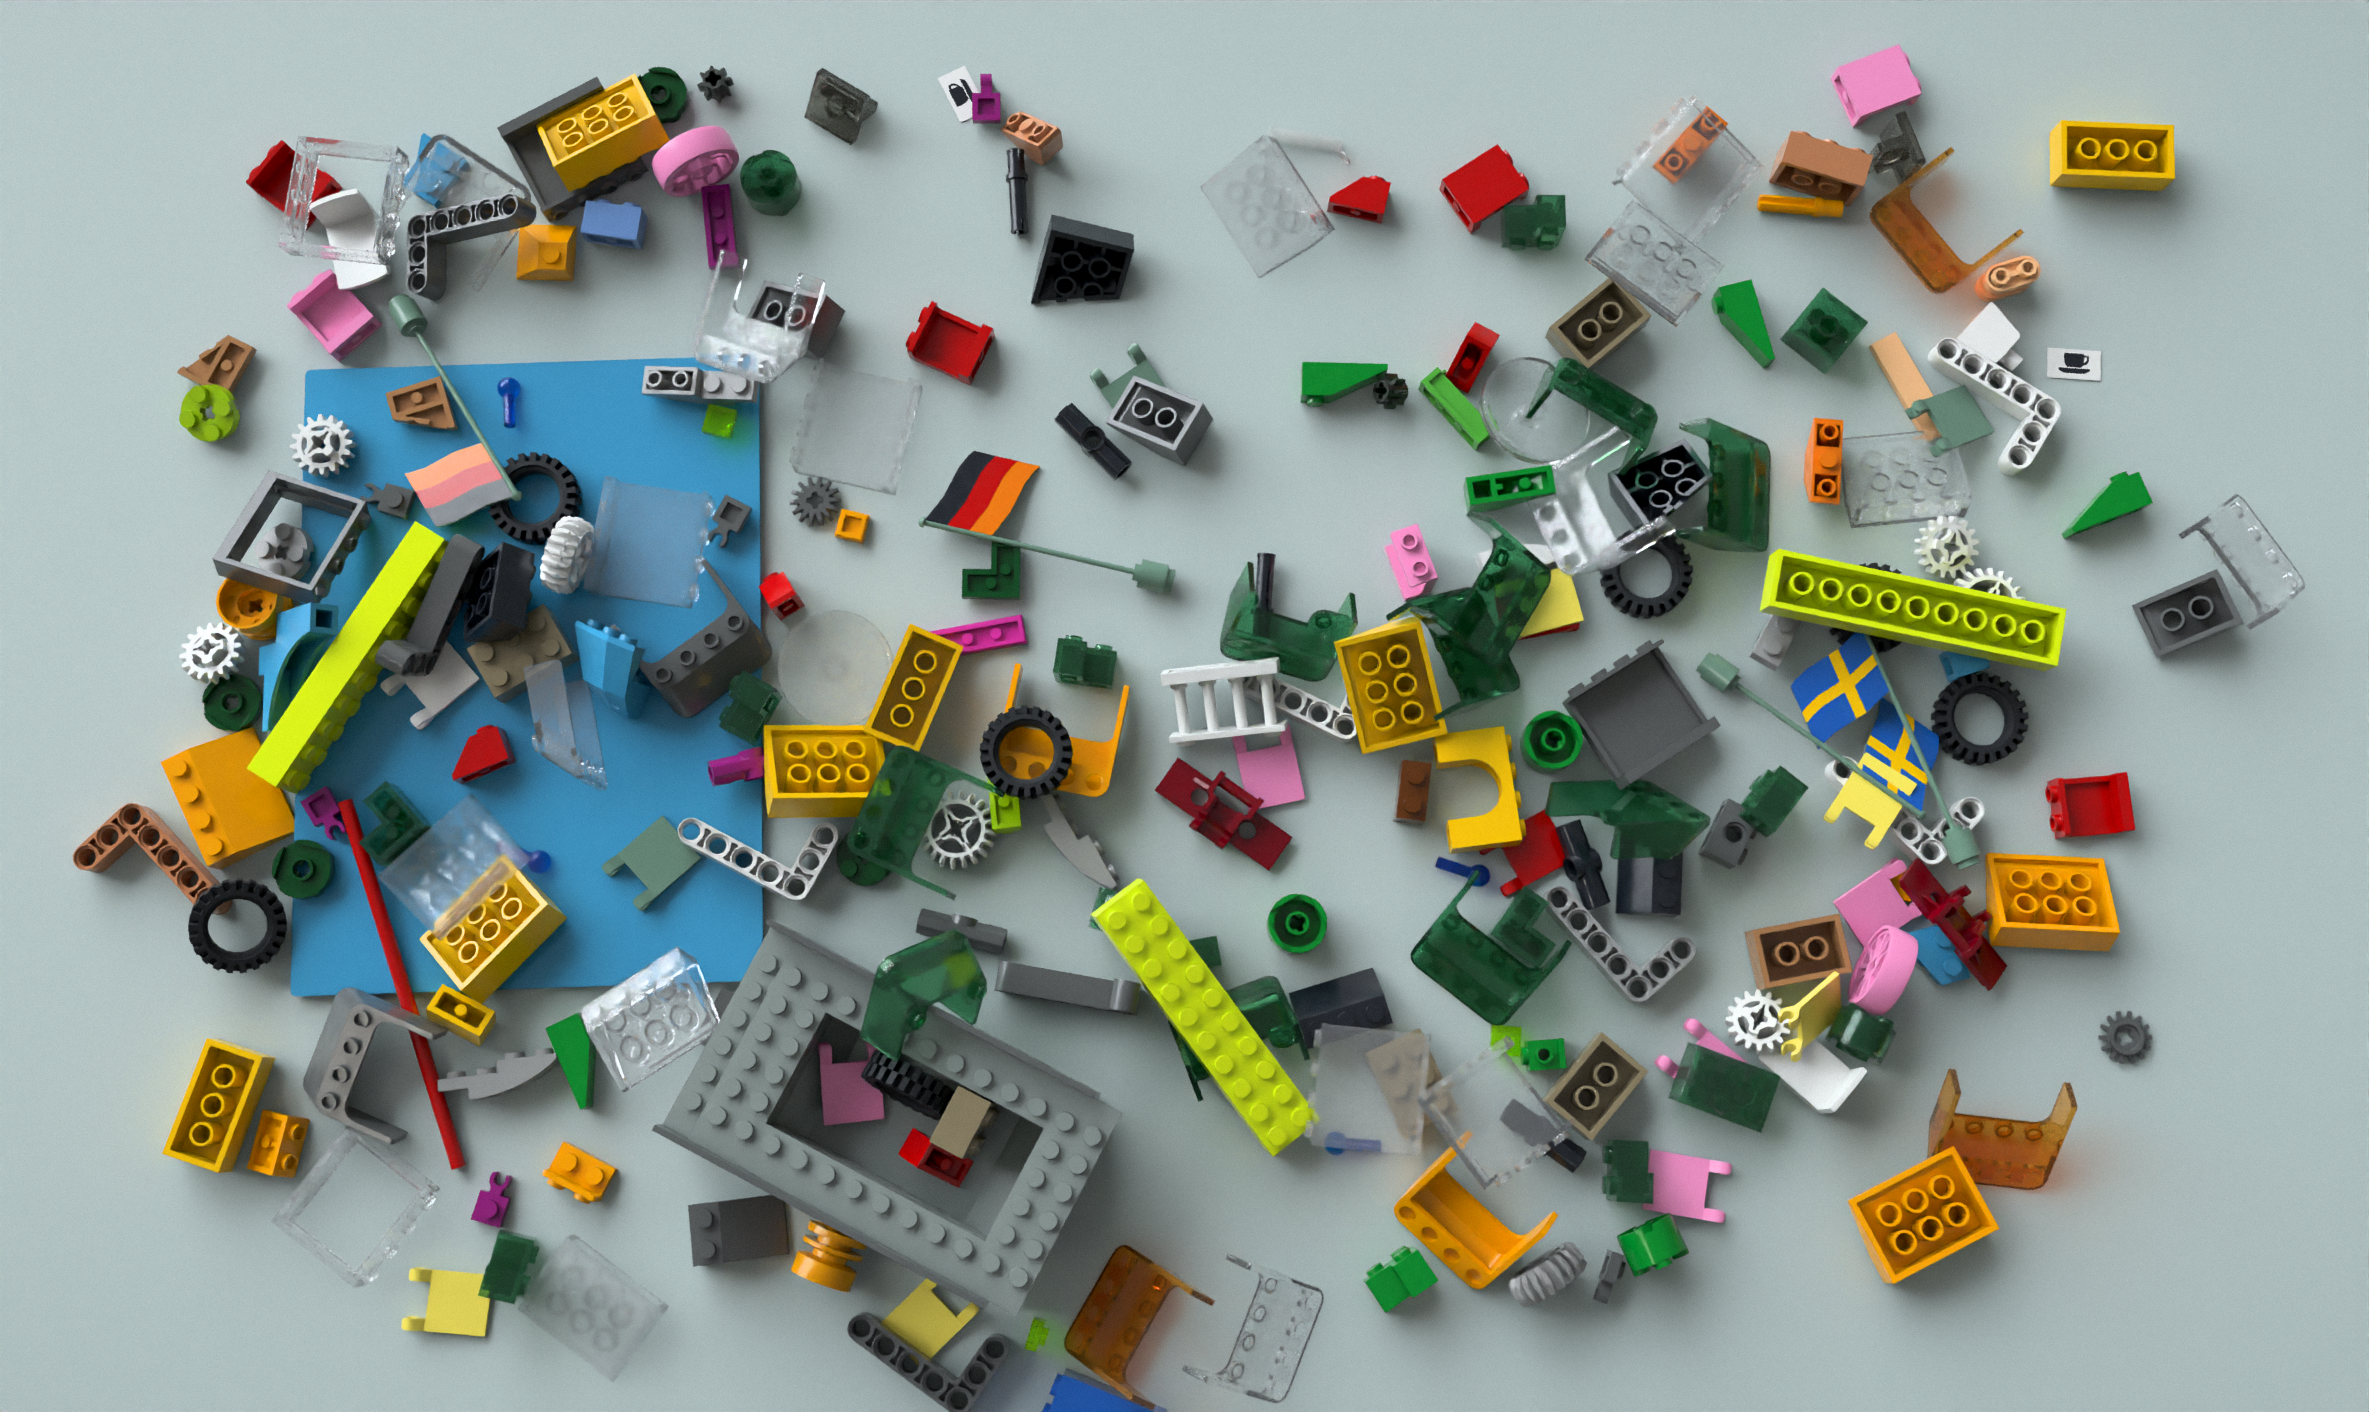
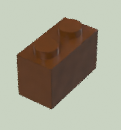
(1412, 792)

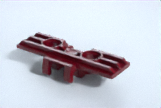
(1218, 820)
(1955, 922)

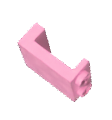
(1876, 84)
(333, 315)
(1411, 562)

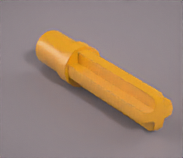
(1797, 205)

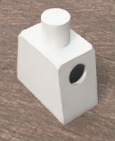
(1992, 337)

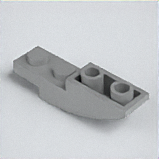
(698, 386)
(1774, 640)
(1082, 853)
(511, 1075)

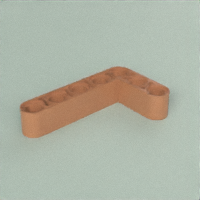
(160, 853)

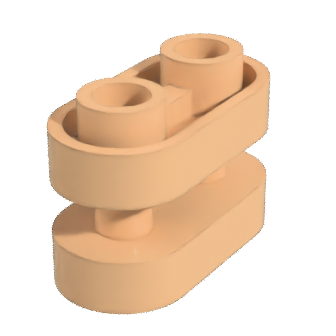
(2007, 278)

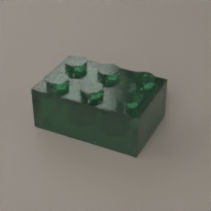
(1724, 1087)

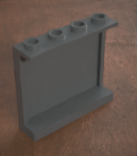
(535, 164)
(1637, 714)

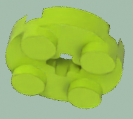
(194, 413)

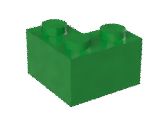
(1400, 1278)

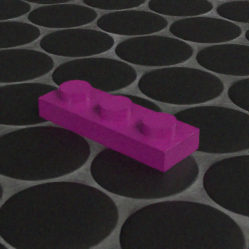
(718, 221)

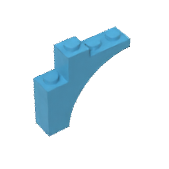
(286, 662)

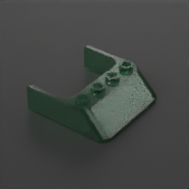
(1738, 491)
(1497, 601)
(1473, 680)
(902, 809)
(1644, 815)
(1476, 966)

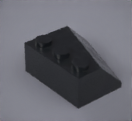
(1081, 262)
(1658, 483)
(499, 595)

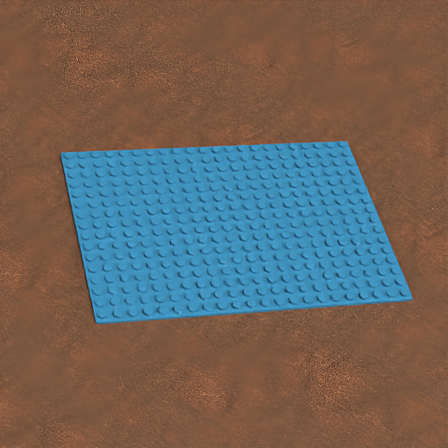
(654, 765)

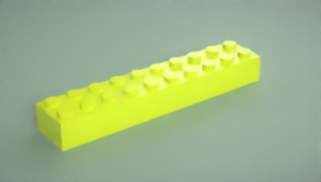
(1913, 610)
(349, 664)
(1204, 1016)

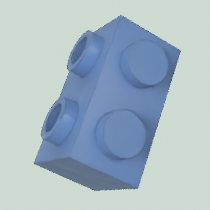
(614, 224)

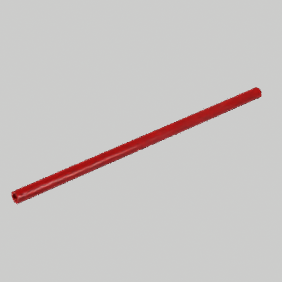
(401, 982)

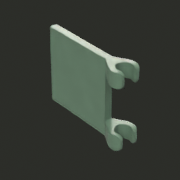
(1114, 390)
(1954, 416)
(655, 859)

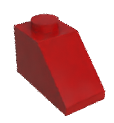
(1362, 199)
(1471, 356)
(780, 595)
(483, 754)
(934, 1159)

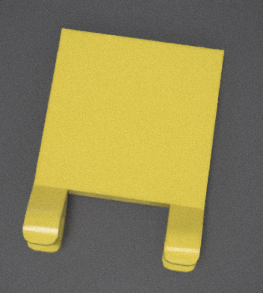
(1556, 608)
(1869, 801)
(1811, 1015)
(451, 1304)
(927, 1320)

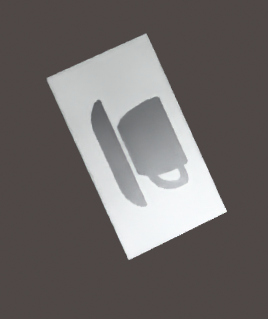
(959, 89)
(2073, 364)

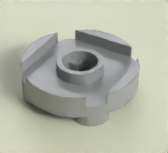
(272, 546)

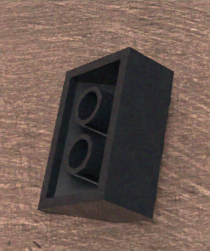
(1649, 886)
(1344, 1001)

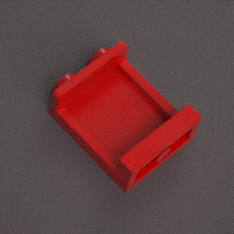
(273, 178)
(1484, 187)
(949, 343)
(2090, 806)

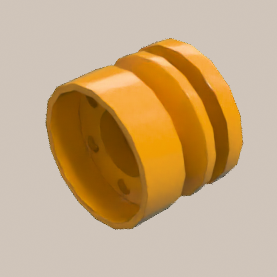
(240, 606)
(829, 1257)

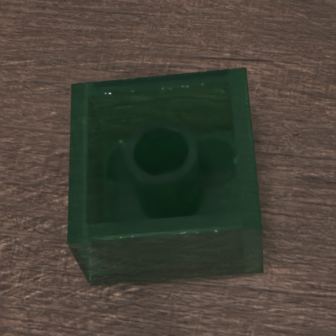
(1824, 331)

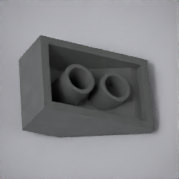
(772, 308)
(1160, 419)
(2188, 613)
(738, 1230)

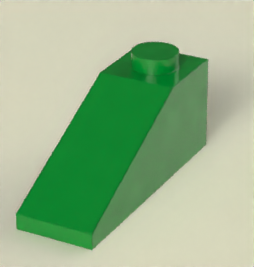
(1743, 318)
(1331, 381)
(1508, 488)
(2118, 499)
(576, 1056)

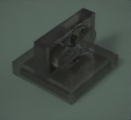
(838, 106)
(1897, 150)

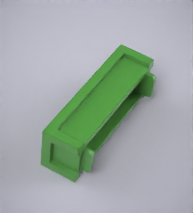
(1454, 407)

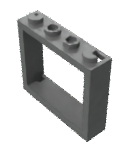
(255, 515)

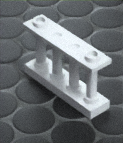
(1235, 674)

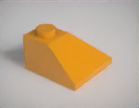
(546, 252)

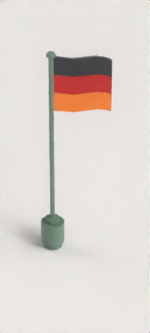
(466, 478)
(983, 498)

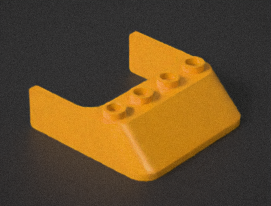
(1029, 752)
(1461, 1228)

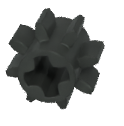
(716, 92)
(1390, 391)

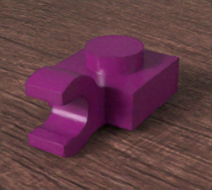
(986, 105)

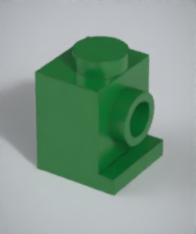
(1555, 1049)

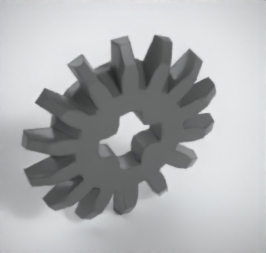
(823, 509)
(2136, 1032)

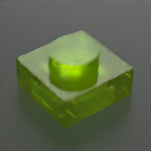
(719, 421)
(1498, 1032)
(1037, 1334)

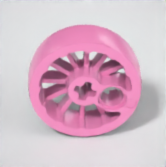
(695, 160)
(1883, 970)

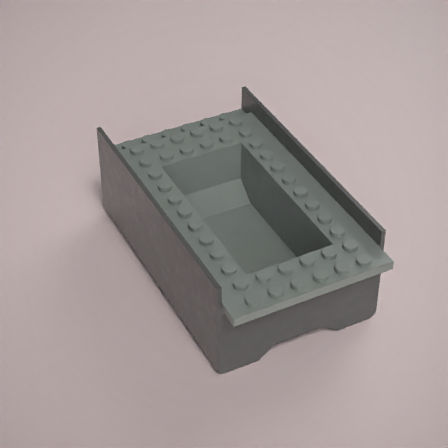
(760, 1117)

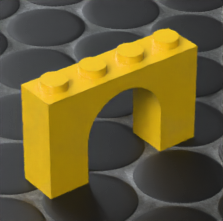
(1489, 751)

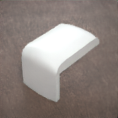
(350, 225)
(1816, 1078)

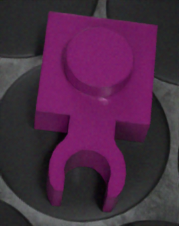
(323, 810)
(492, 1205)

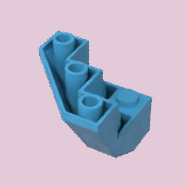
(610, 667)

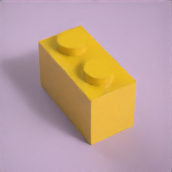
(461, 1015)

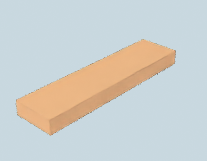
(1902, 376)

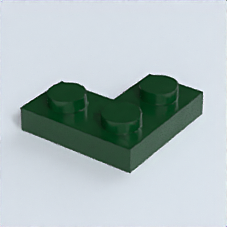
(1000, 581)

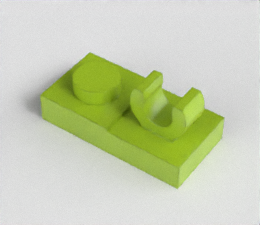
(1005, 813)

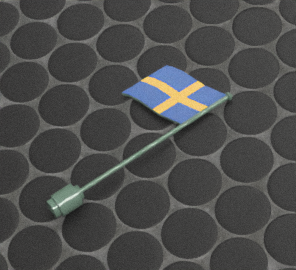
(1846, 688)
(1886, 741)

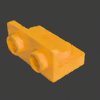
(278, 1144)
(580, 1173)

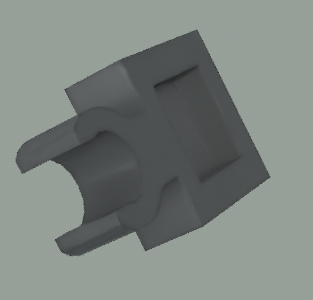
(393, 500)
(730, 517)
(1612, 1269)

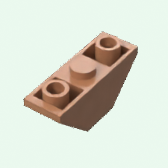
(1033, 135)

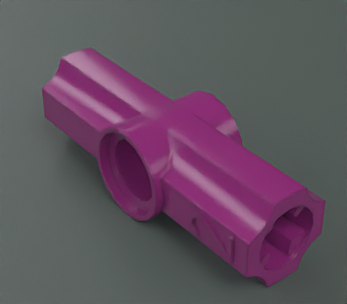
(745, 766)

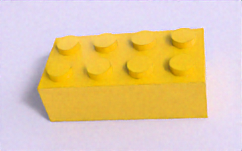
(2112, 155)
(913, 688)
(218, 1105)

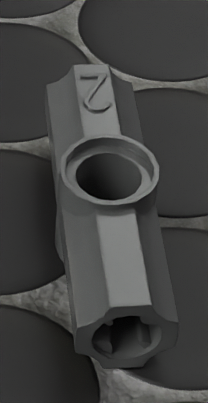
(979, 934)

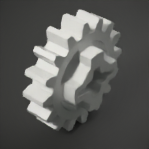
(331, 435)
(1950, 536)
(213, 653)
(1747, 1016)

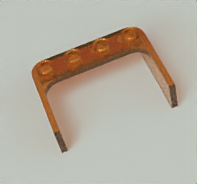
(1919, 242)
(2000, 1149)
(1120, 1315)

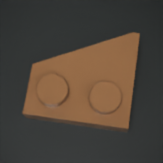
(221, 365)
(423, 405)

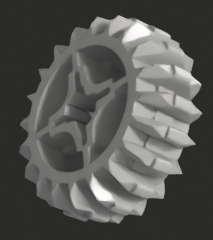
(1547, 1274)

